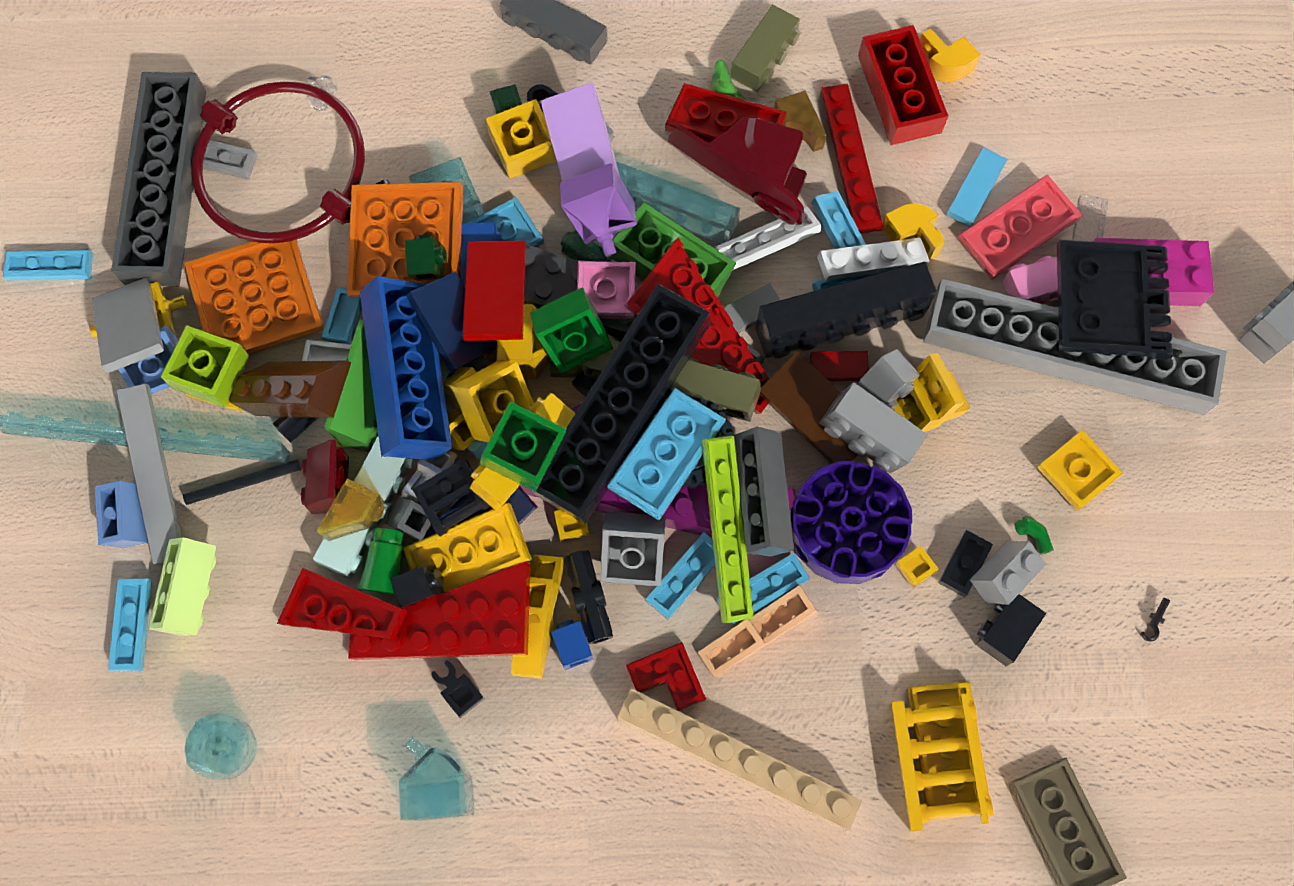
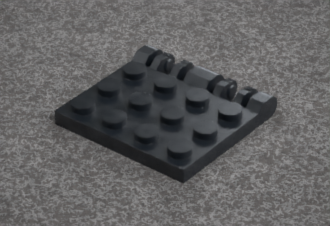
(1110, 299)

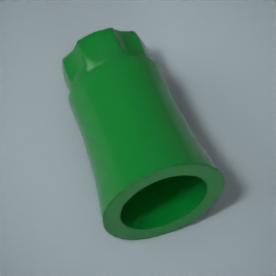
(382, 561)

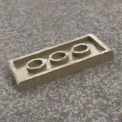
(1066, 827)

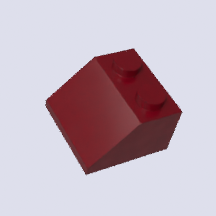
(325, 475)

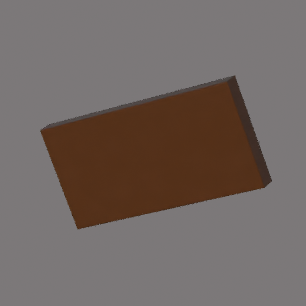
(802, 399)

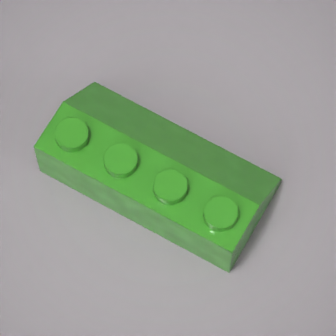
(654, 236)
(355, 415)

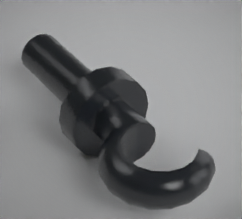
(1156, 619)

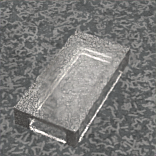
(1092, 220)

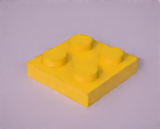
(1080, 470)

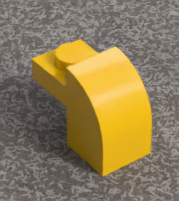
(949, 62)
(914, 222)

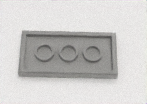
(127, 325)

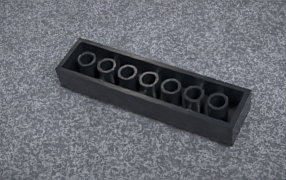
(622, 402)

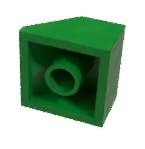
(571, 330)

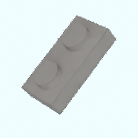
(229, 159)

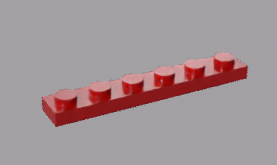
(851, 158)

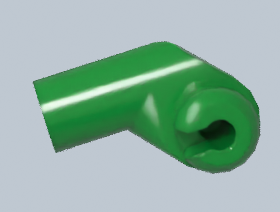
(1037, 531)

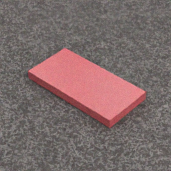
(1019, 226)

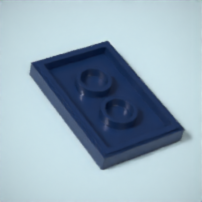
(442, 314)

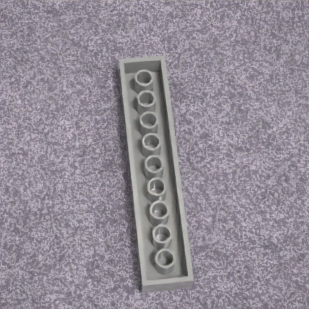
(1028, 338)

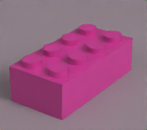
(1187, 271)

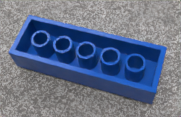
(403, 374)

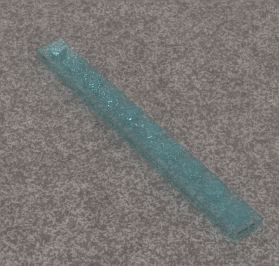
(183, 441)

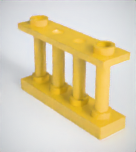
(915, 781)

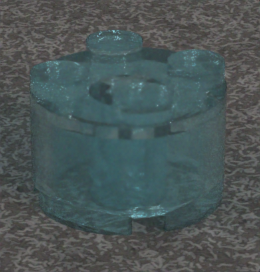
(204, 740)

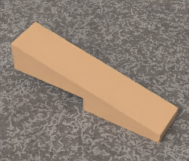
(757, 632)

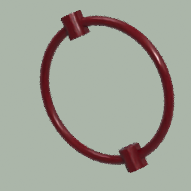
(223, 119)

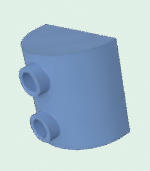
(150, 369)

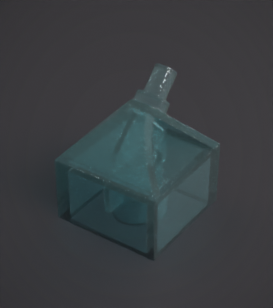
(434, 786)

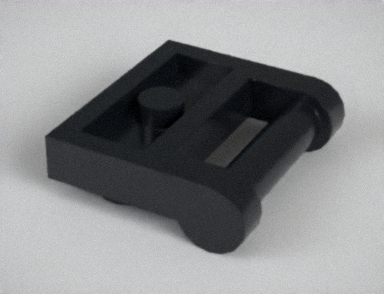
(444, 490)

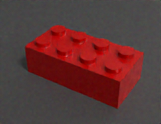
(902, 85)

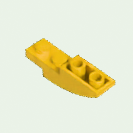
(544, 588)

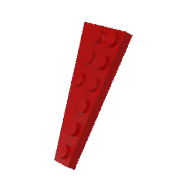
(721, 341)
(467, 621)

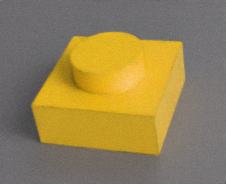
(569, 527)
(917, 566)

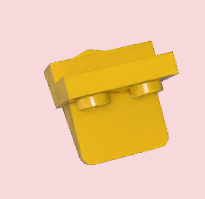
(934, 396)

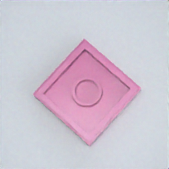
(608, 286)

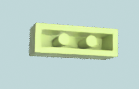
(183, 587)

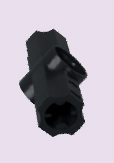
(588, 597)

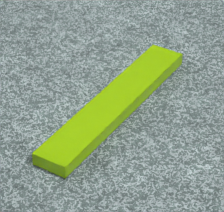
(727, 529)

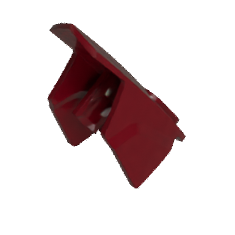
(753, 161)

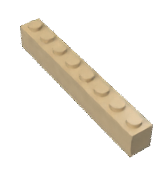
(739, 760)

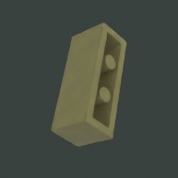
(765, 48)

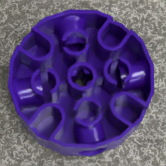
(857, 494)

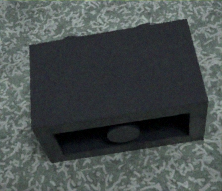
(1009, 629)

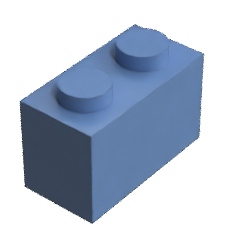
(119, 515)

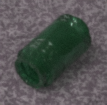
(576, 249)

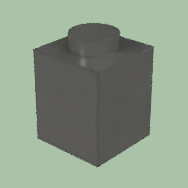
(408, 518)

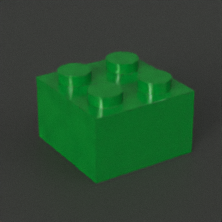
(522, 446)

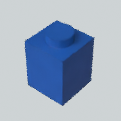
(572, 644)

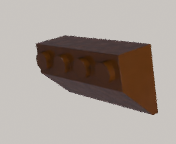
(292, 388)

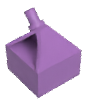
(598, 206)

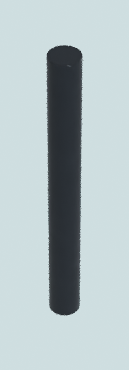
(241, 482)

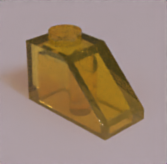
(351, 511)

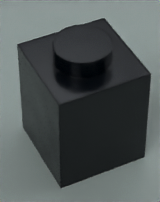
(417, 585)

